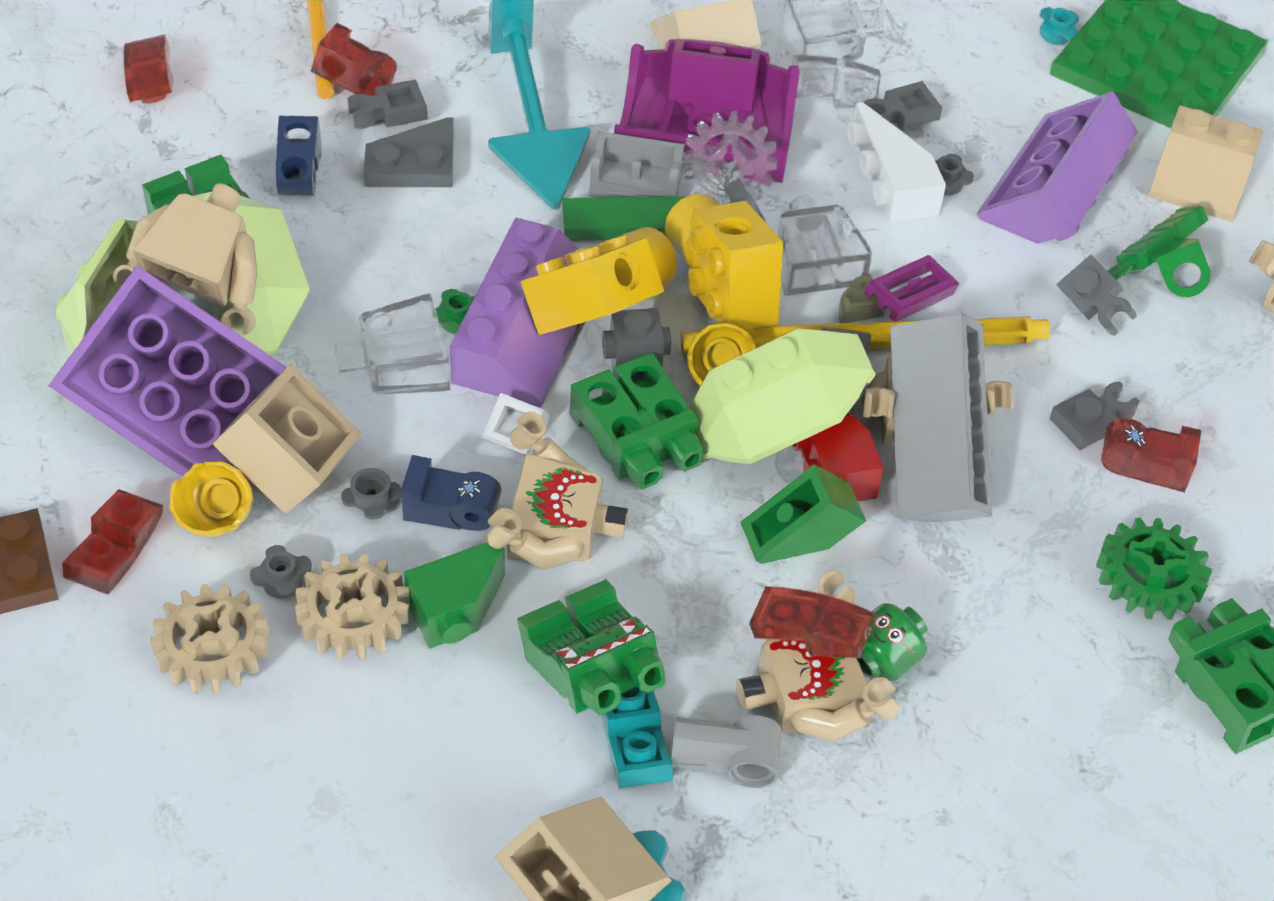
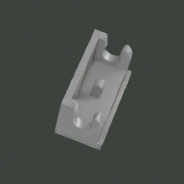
(635, 167)

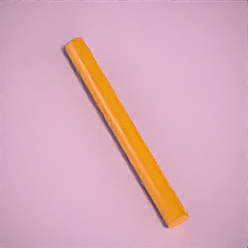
(318, 31)

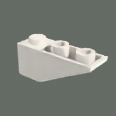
(900, 169)

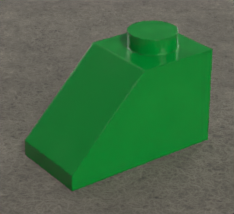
(803, 517)
(455, 593)

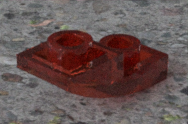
(147, 69)
(115, 541)
(823, 622)

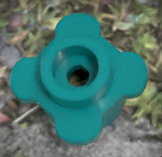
(1058, 25)

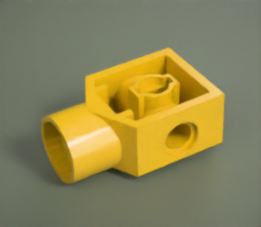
(730, 259)
(600, 279)

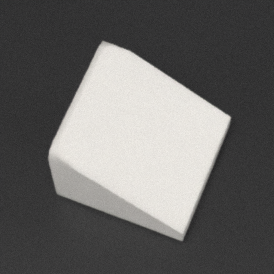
(504, 421)

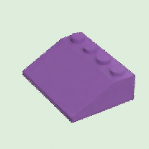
(164, 373)

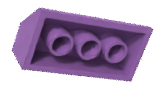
(1060, 170)
(498, 339)

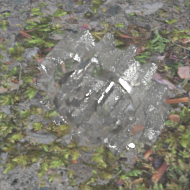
(712, 158)

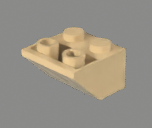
(582, 857)

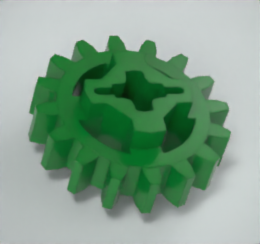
(1153, 568)

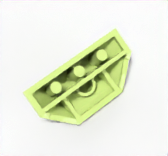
(279, 281)
(94, 284)
(779, 394)

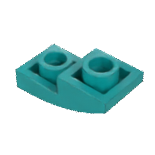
(637, 740)

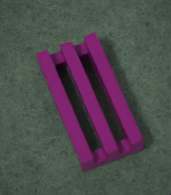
(918, 293)

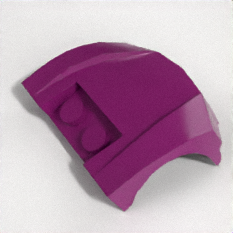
(696, 78)

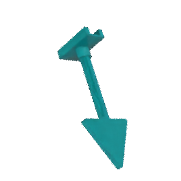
(541, 157)

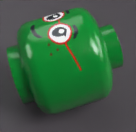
(893, 643)

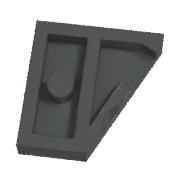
(412, 157)

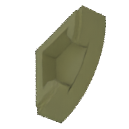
(856, 305)

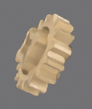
(352, 606)
(210, 638)

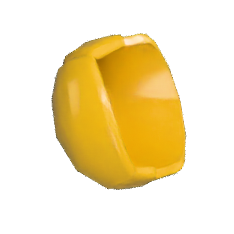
(715, 347)
(211, 499)

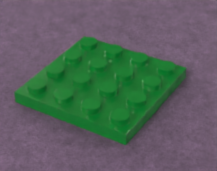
(1159, 57)

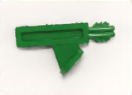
(1169, 248)

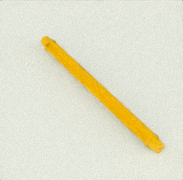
(995, 331)

